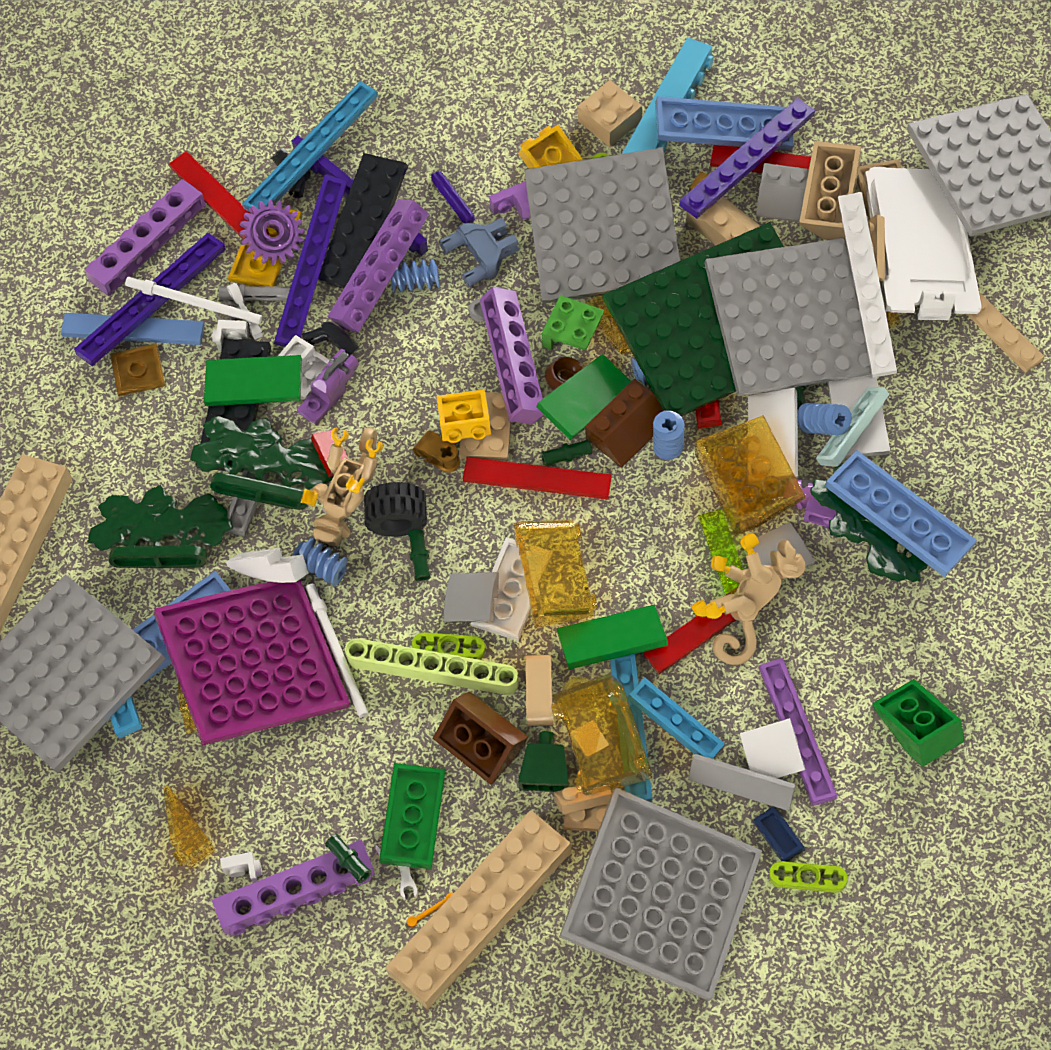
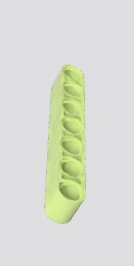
(423, 658)

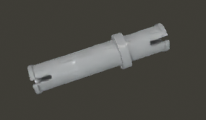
(257, 293)

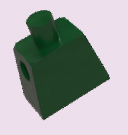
(544, 766)

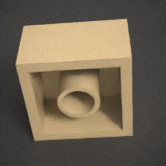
(609, 113)

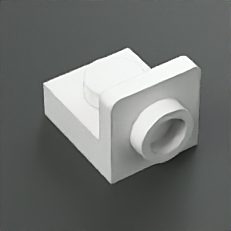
(230, 330)
(238, 864)

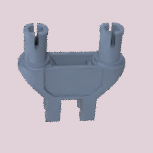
(483, 246)

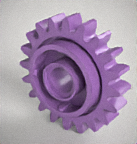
(268, 246)

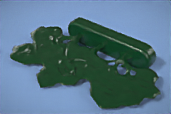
(258, 452)
(154, 519)
(883, 555)

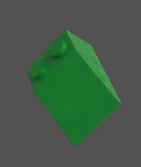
(920, 722)

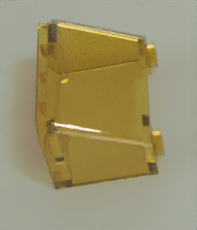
(554, 571)
(602, 735)

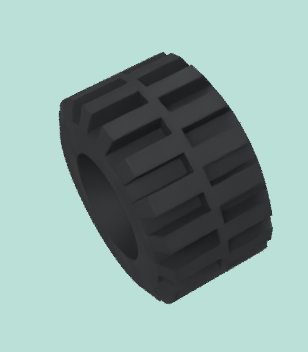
(395, 509)

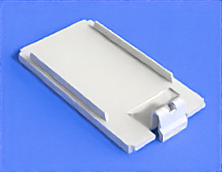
(924, 245)

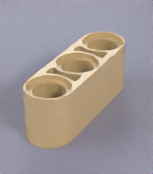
(539, 690)

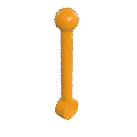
(412, 921)

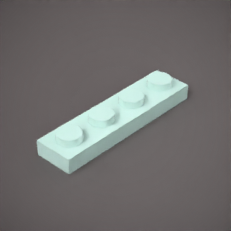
(862, 414)

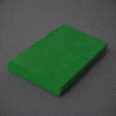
(253, 380)
(583, 396)
(612, 637)
(412, 816)

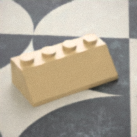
(830, 175)
(722, 222)

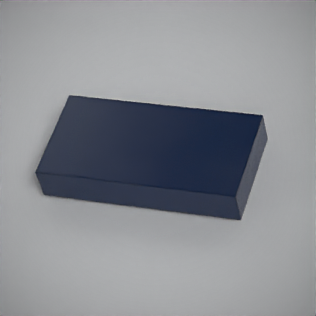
(778, 834)

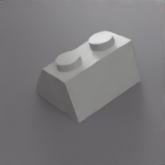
(782, 192)

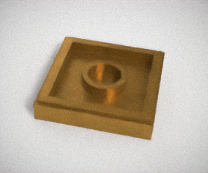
(137, 370)

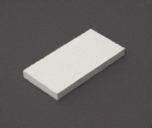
(781, 415)
(874, 438)
(512, 604)

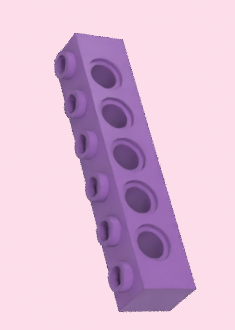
(141, 248)
(378, 265)
(512, 355)
(279, 884)

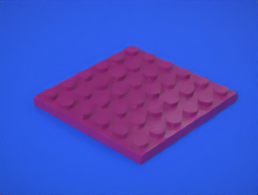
(250, 659)

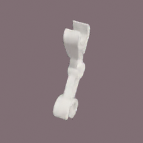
(236, 295)
(406, 880)

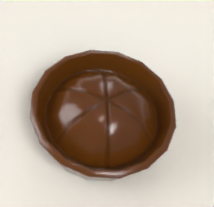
(561, 370)

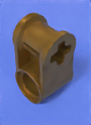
(437, 452)

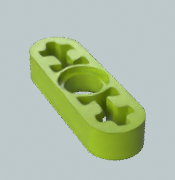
(456, 639)
(816, 869)

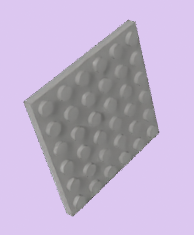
(990, 162)
(600, 223)
(789, 316)
(68, 672)
(661, 894)

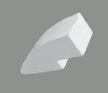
(269, 565)

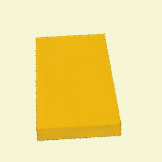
(253, 272)

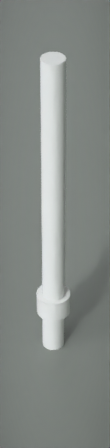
(149, 287)
(319, 609)

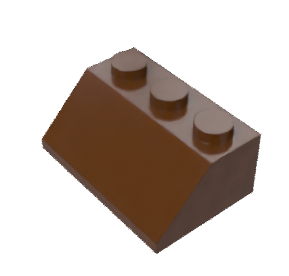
(624, 423)
(479, 737)

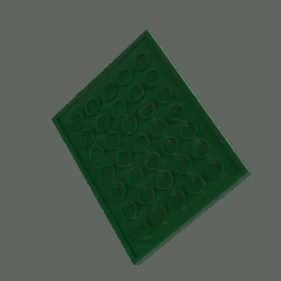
(676, 328)

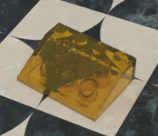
(748, 474)

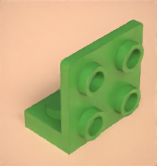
(571, 324)

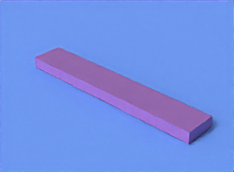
(787, 705)

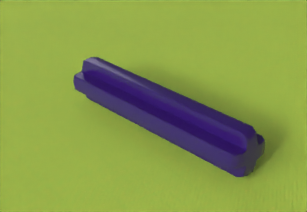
(452, 197)

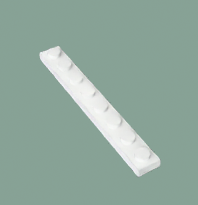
(867, 285)

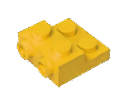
(548, 149)
(463, 416)

